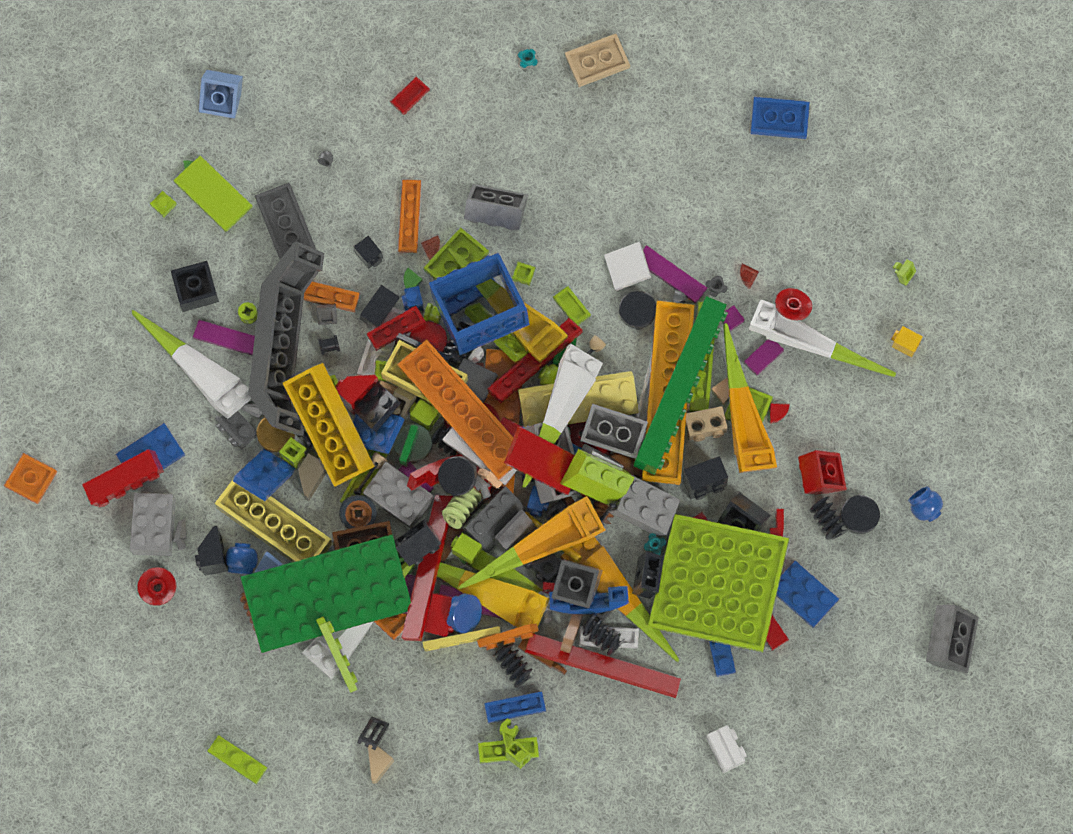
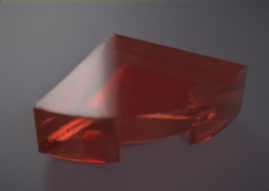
(431, 246)
(748, 275)

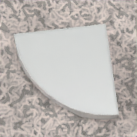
(477, 355)

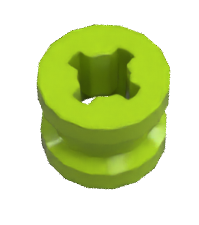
(432, 313)
(248, 317)

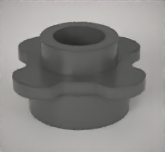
(718, 280)

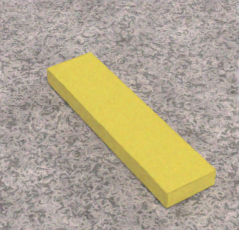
(459, 639)

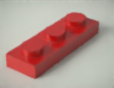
(401, 324)

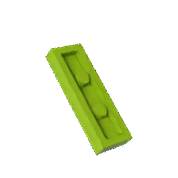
(496, 751)
(237, 759)

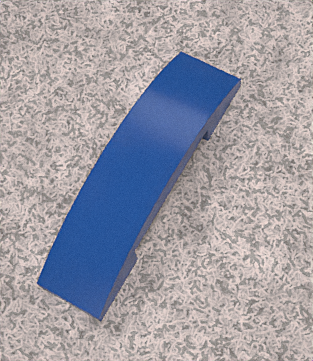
(601, 603)

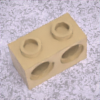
(704, 418)

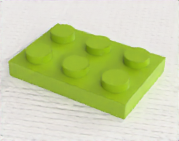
(463, 245)

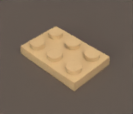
(597, 60)

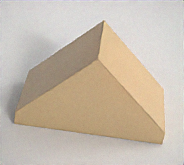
(379, 763)

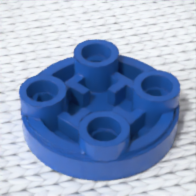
(464, 613)

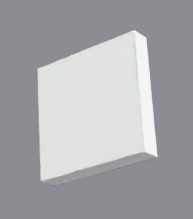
(627, 266)

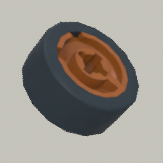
(361, 503)

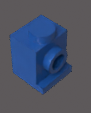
(412, 298)
(534, 505)

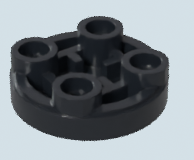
(637, 309)
(457, 475)
(860, 514)

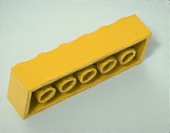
(328, 424)

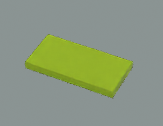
(213, 193)

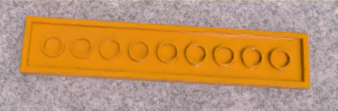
(671, 332)

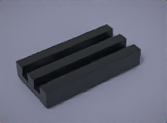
(369, 741)

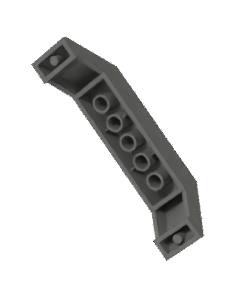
(279, 333)

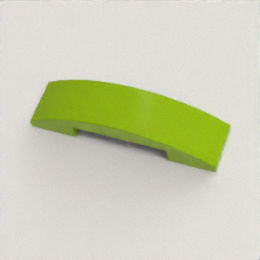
(510, 576)

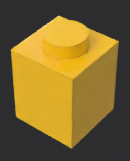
(906, 341)

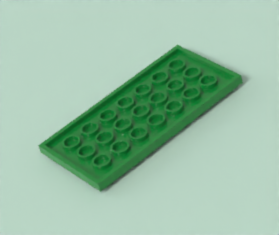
(340, 585)

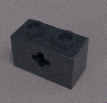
(648, 575)

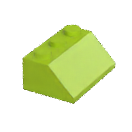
(597, 478)

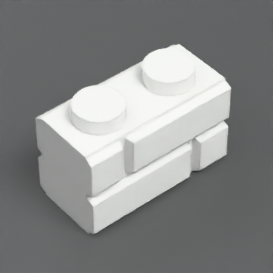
(726, 749)

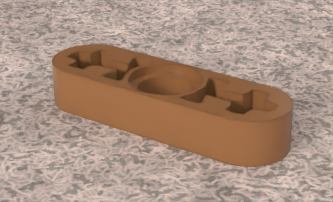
(571, 632)

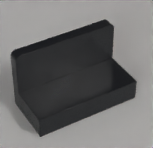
(379, 306)

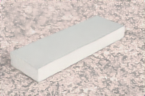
(629, 634)

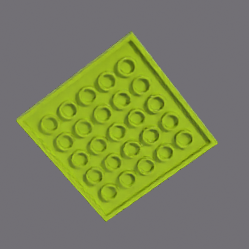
(719, 583)

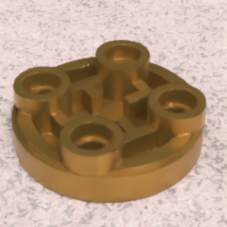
(272, 438)

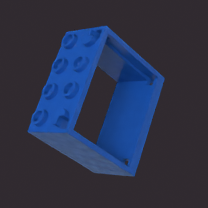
(491, 328)

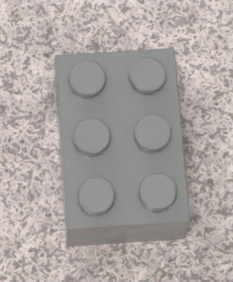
(614, 431)
(391, 494)
(647, 507)
(152, 524)

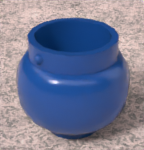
(926, 504)
(241, 558)

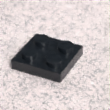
(376, 406)

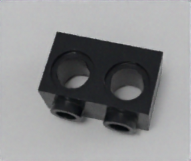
(538, 565)

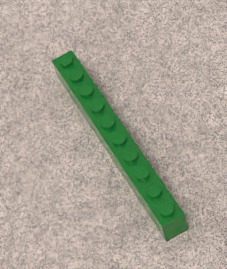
(680, 385)

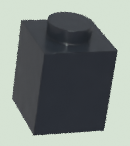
(368, 252)

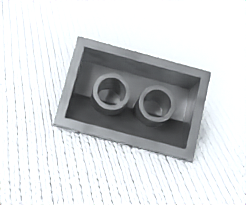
(495, 207)
(952, 638)

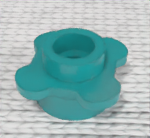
(527, 53)
(653, 539)

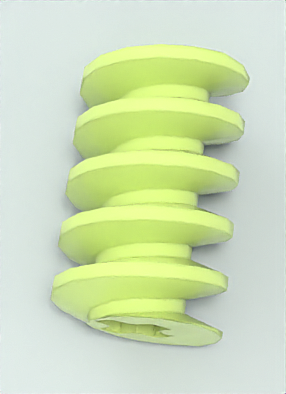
(460, 508)

